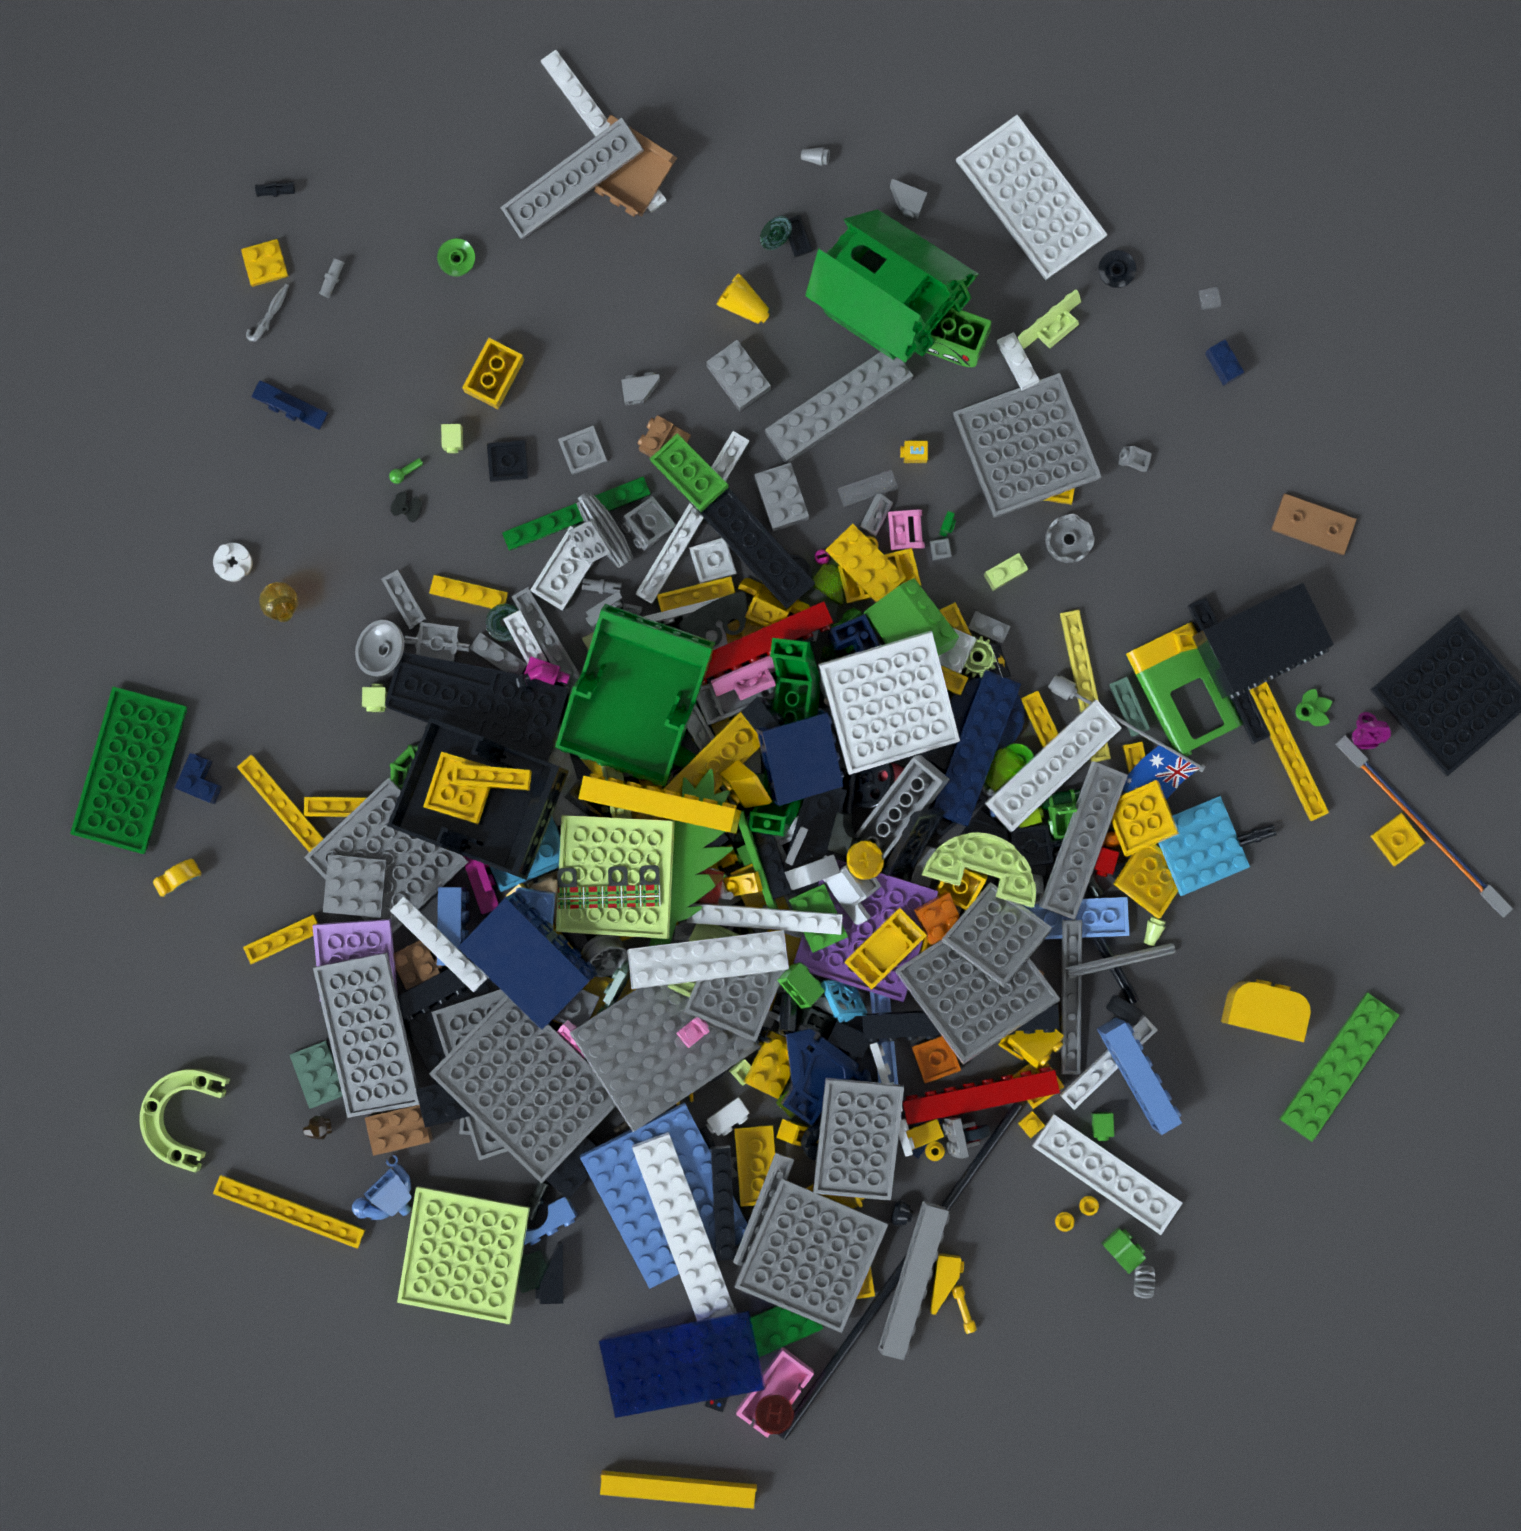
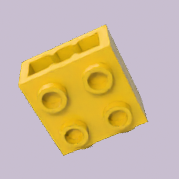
(1036, 1046)

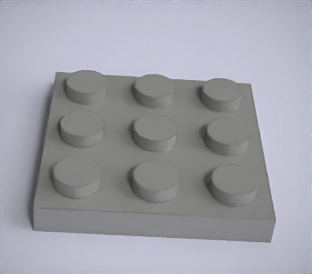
(354, 885)

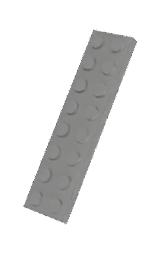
(572, 178)
(1083, 840)

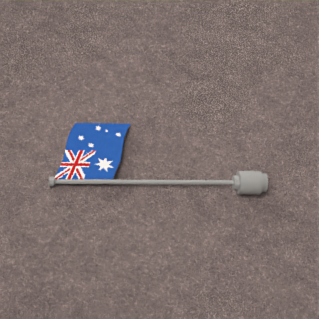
(1160, 764)

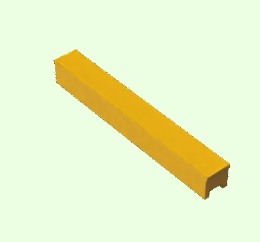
(678, 1489)

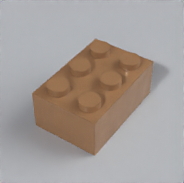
(397, 1130)

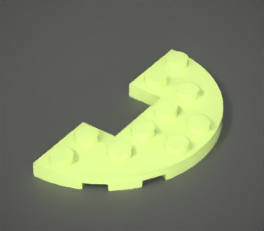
(985, 855)

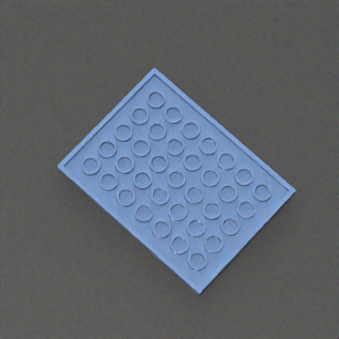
(627, 1199)

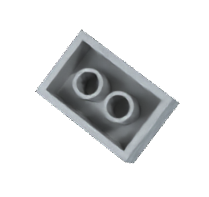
(738, 375)
(781, 497)

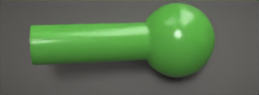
(397, 475)

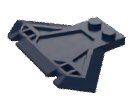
(811, 1069)

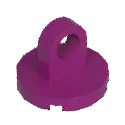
(1370, 734)

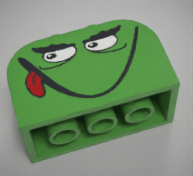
(960, 338)

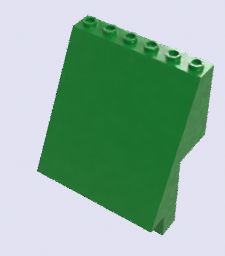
(635, 695)

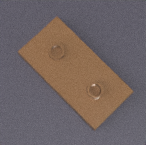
(1313, 524)

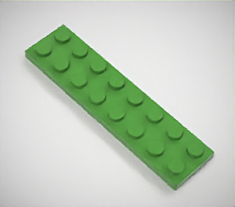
(1339, 1067)

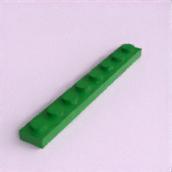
(571, 515)

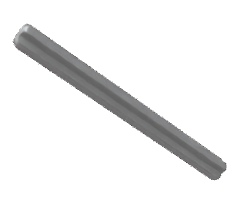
(1120, 960)

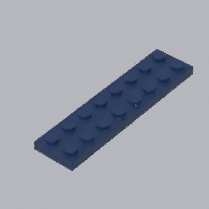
(976, 746)

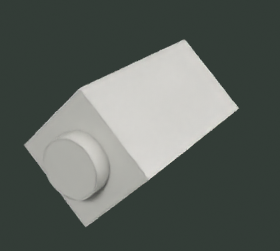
(728, 1116)

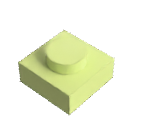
(740, 1070)

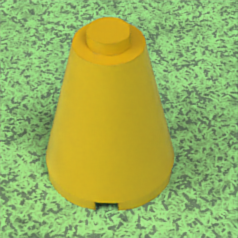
(743, 301)

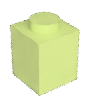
(452, 437)

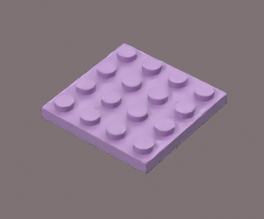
(353, 940)

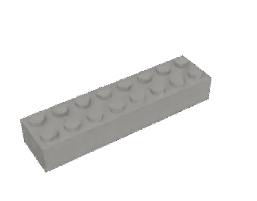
(837, 405)

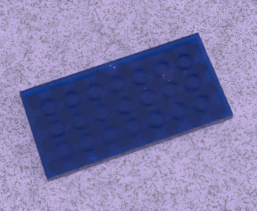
(682, 1364)

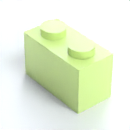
(1005, 572)

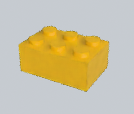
(493, 373)

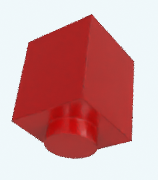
(1106, 862)

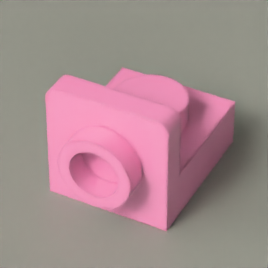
(693, 1031)

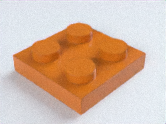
(937, 917)
(935, 1059)

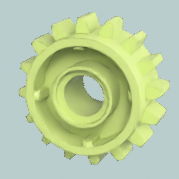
(988, 658)

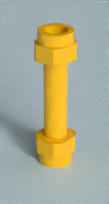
(969, 1324)

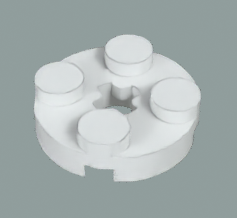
(239, 570)

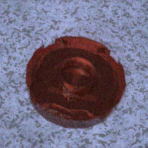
(774, 1413)

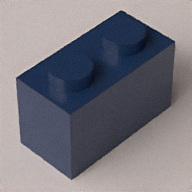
(1224, 362)

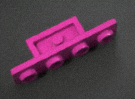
(482, 885)

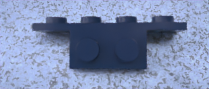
(290, 405)

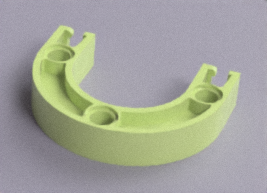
(152, 1121)

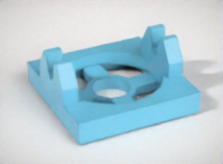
(832, 986)

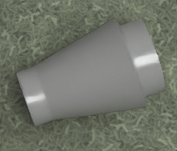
(816, 155)

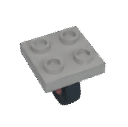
(963, 1135)

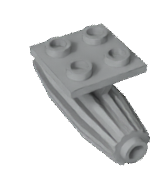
(599, 533)

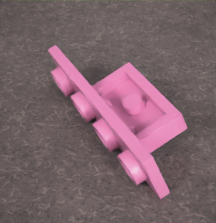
(747, 680)

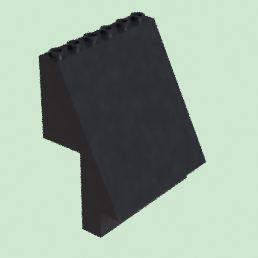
(511, 818)

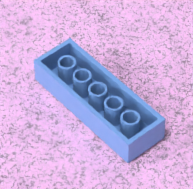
(1139, 1075)

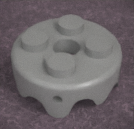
(1074, 526)

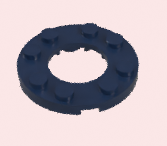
(961, 704)

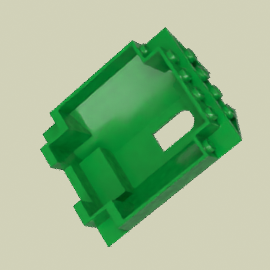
(902, 299)

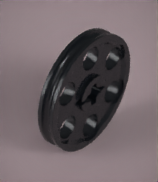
(868, 788)

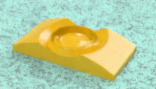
(902, 560)
(885, 948)

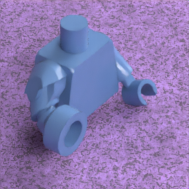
(388, 1194)

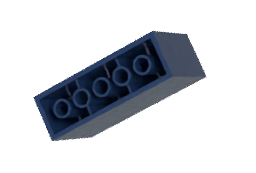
(528, 959)

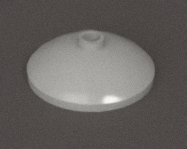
(379, 648)

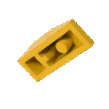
(946, 1275)

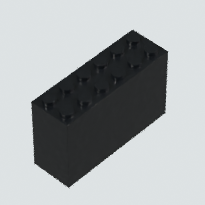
(1263, 642)

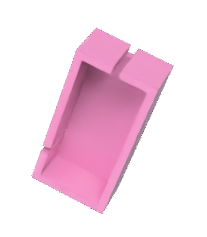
(780, 1378)

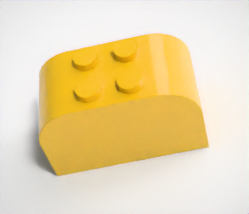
(1267, 1009)

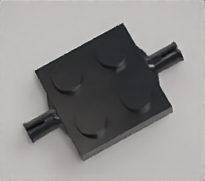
(1034, 844)

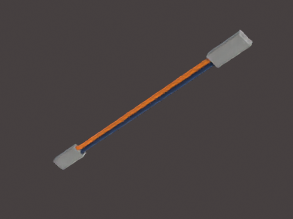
(1488, 892)

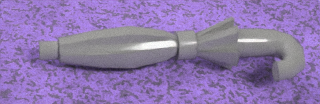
(274, 306)

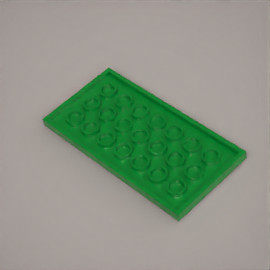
(128, 770)

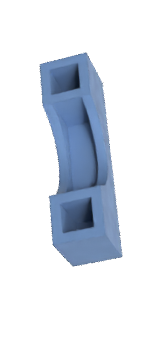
(559, 1213)

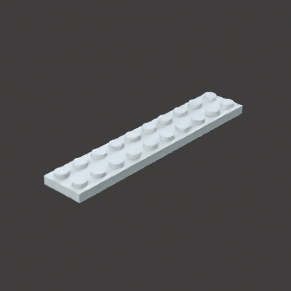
(682, 1225)

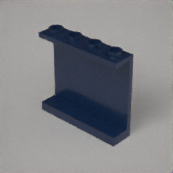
(800, 758)

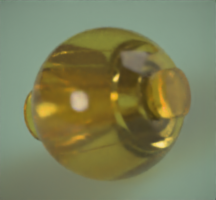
(278, 601)

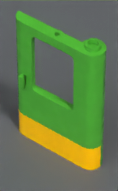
(1164, 670)

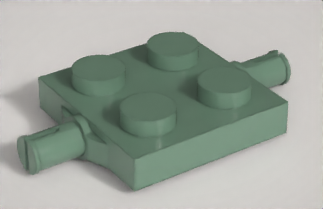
(615, 988)

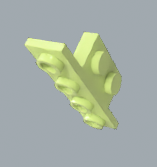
(1053, 324)

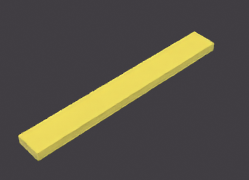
(1081, 667)

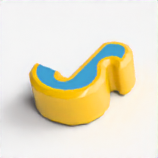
(176, 877)

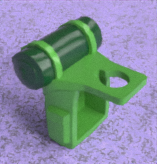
(1060, 808)

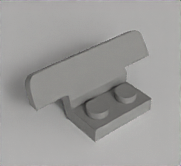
(851, 891)

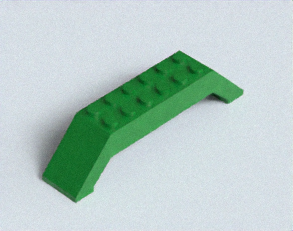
(795, 699)

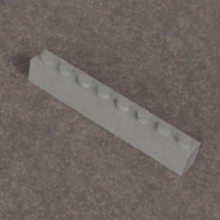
(913, 1280)

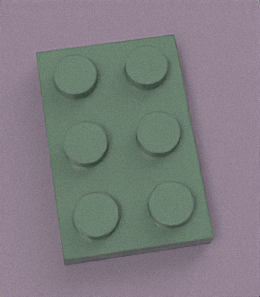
(317, 1074)

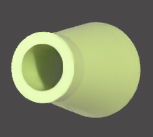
(1154, 930)

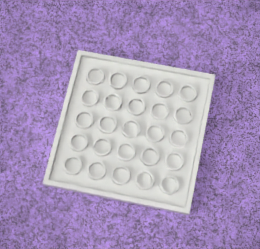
(889, 702)

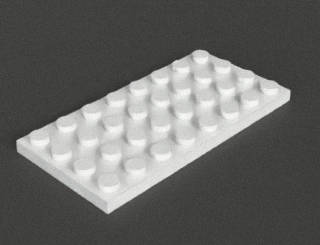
(1031, 197)

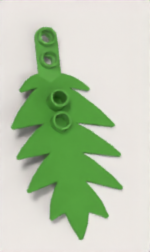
(693, 857)

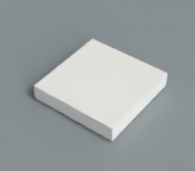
(712, 560)

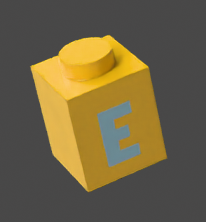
(914, 451)

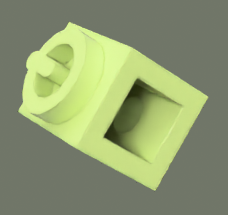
(374, 698)

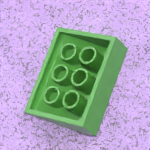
(909, 613)

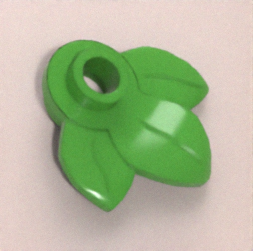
(1316, 708)

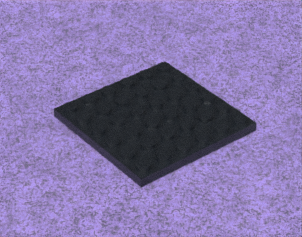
(1451, 695)

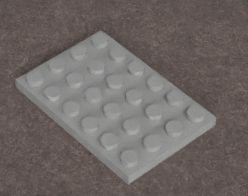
(858, 1139)

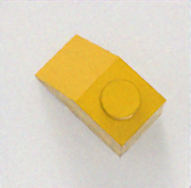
(791, 1132)

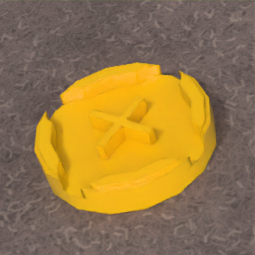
(865, 860)

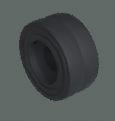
(1124, 1010)

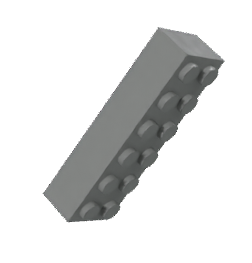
(911, 792)

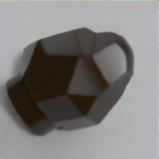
(318, 1128)

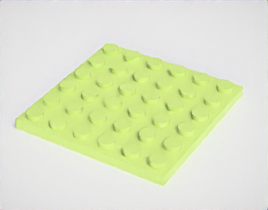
(599, 843)
(463, 1255)

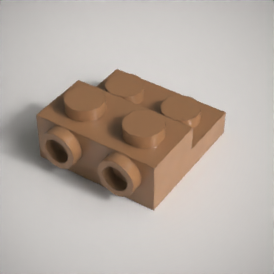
(658, 435)
(416, 964)

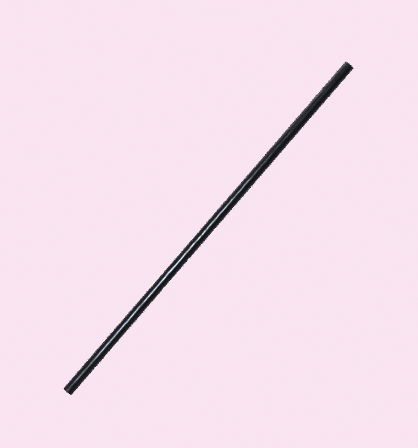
(894, 1278)

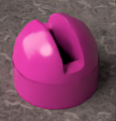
(824, 560)

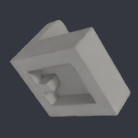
(1135, 458)

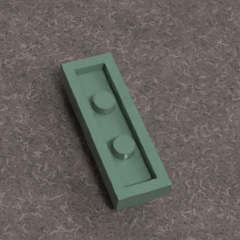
(1129, 705)

